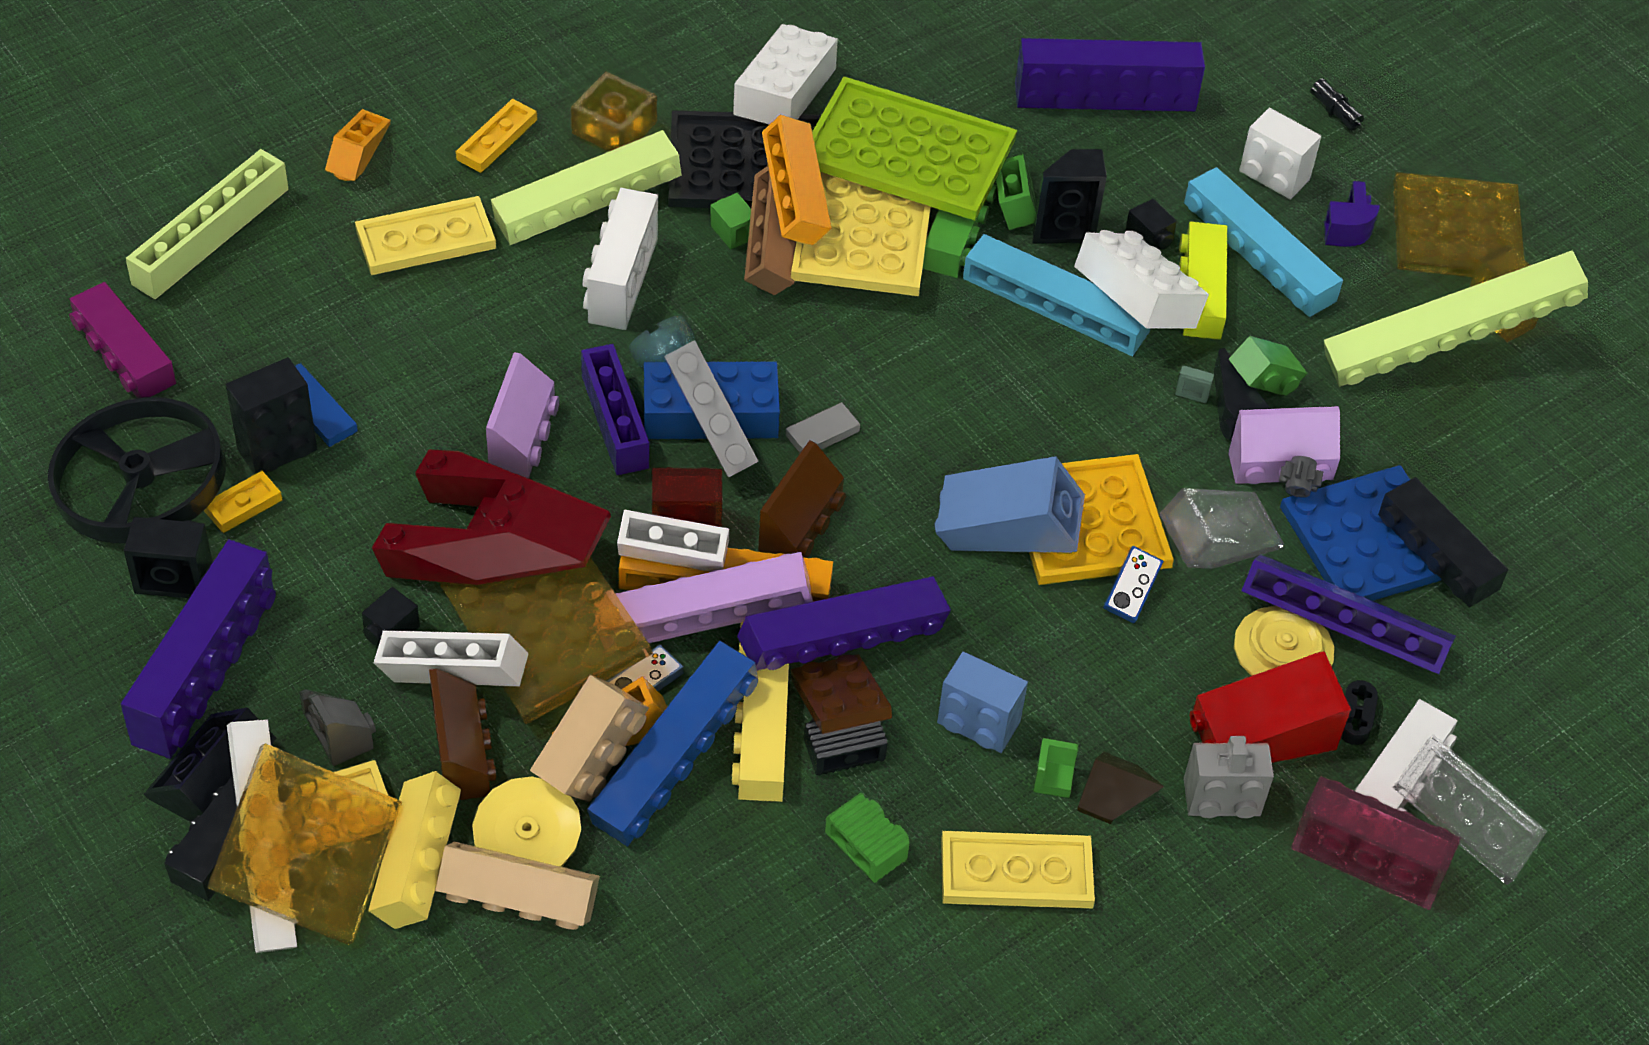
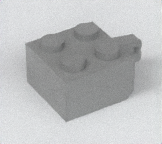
(1228, 778)

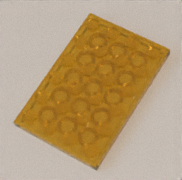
(564, 622)

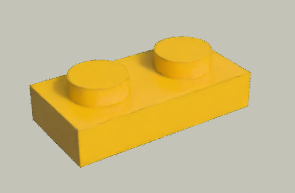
(243, 501)

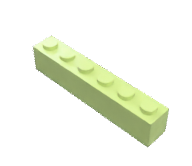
(585, 187)
(207, 224)

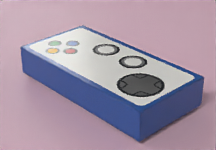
(1133, 584)

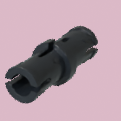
(1337, 104)

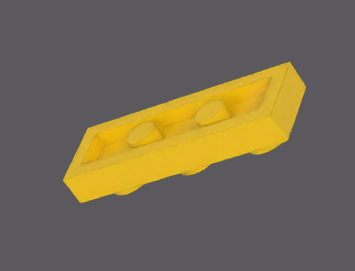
(496, 135)

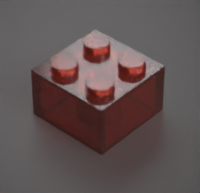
(688, 494)

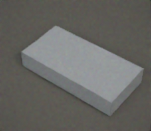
(824, 428)

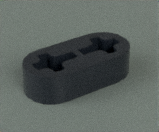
(1364, 713)

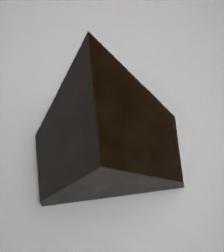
(1115, 788)

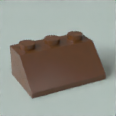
(801, 504)
(460, 734)

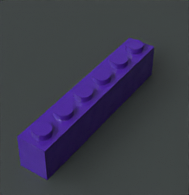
(1348, 613)
(843, 623)

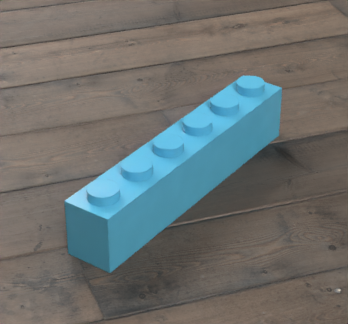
(1264, 242)
(1052, 293)

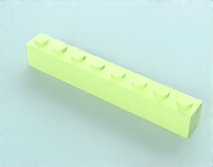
(1456, 319)

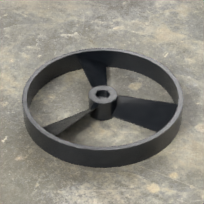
(139, 466)

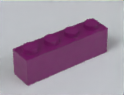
(121, 341)

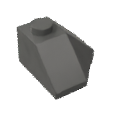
(338, 725)

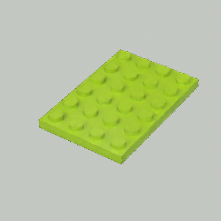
(910, 147)

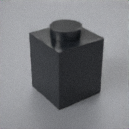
(1152, 223)
(389, 613)

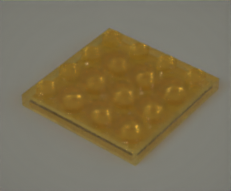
(1453, 222)
(305, 844)

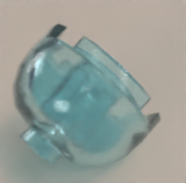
(670, 336)

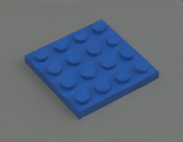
(1351, 541)

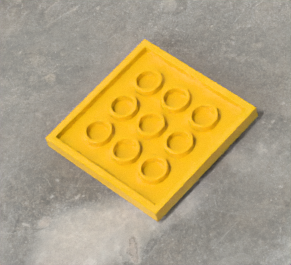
(1114, 518)

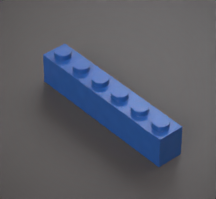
(673, 744)

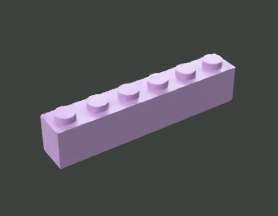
(718, 597)

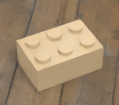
(590, 739)

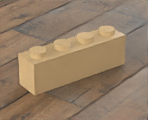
(517, 884)

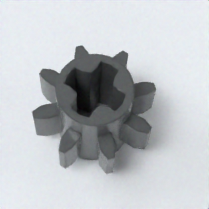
(1301, 476)

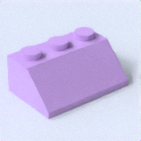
(521, 417)
(1272, 436)

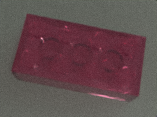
(1375, 842)

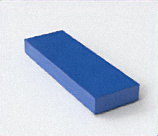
(328, 416)

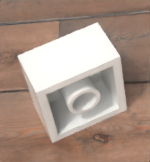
(1280, 153)

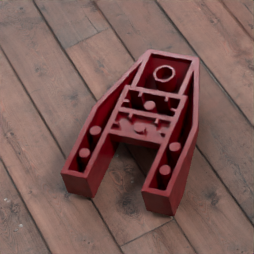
(513, 534)

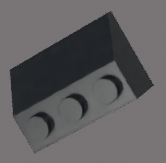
(1070, 197)
(199, 767)

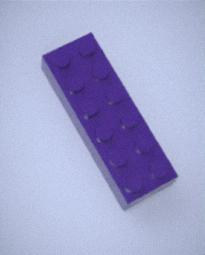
(1109, 74)
(198, 649)

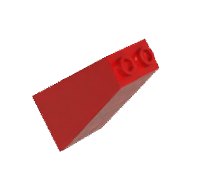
(1289, 707)

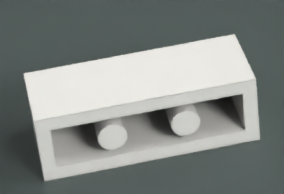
(672, 541)

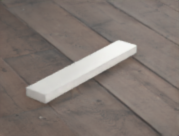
(245, 739)

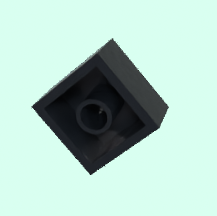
(167, 556)

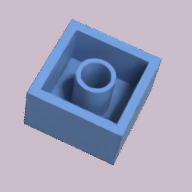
(982, 702)

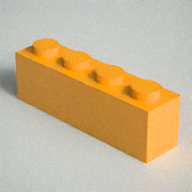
(796, 180)

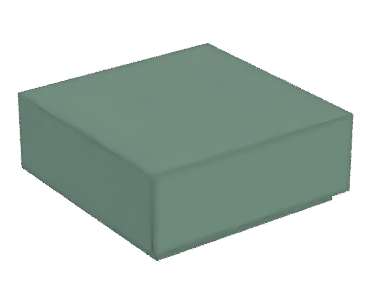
(1194, 384)

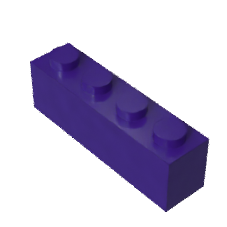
(615, 409)

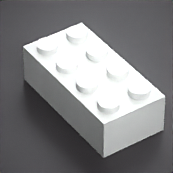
(785, 75)
(621, 258)
(1141, 280)

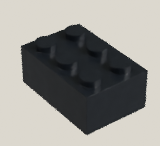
(272, 416)

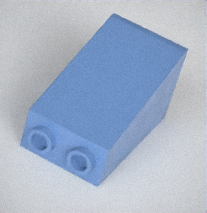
(1011, 509)

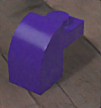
(1351, 221)

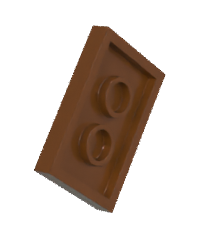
(841, 693)

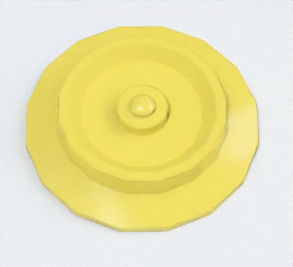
(1277, 638)
(528, 821)

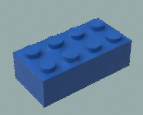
(747, 386)

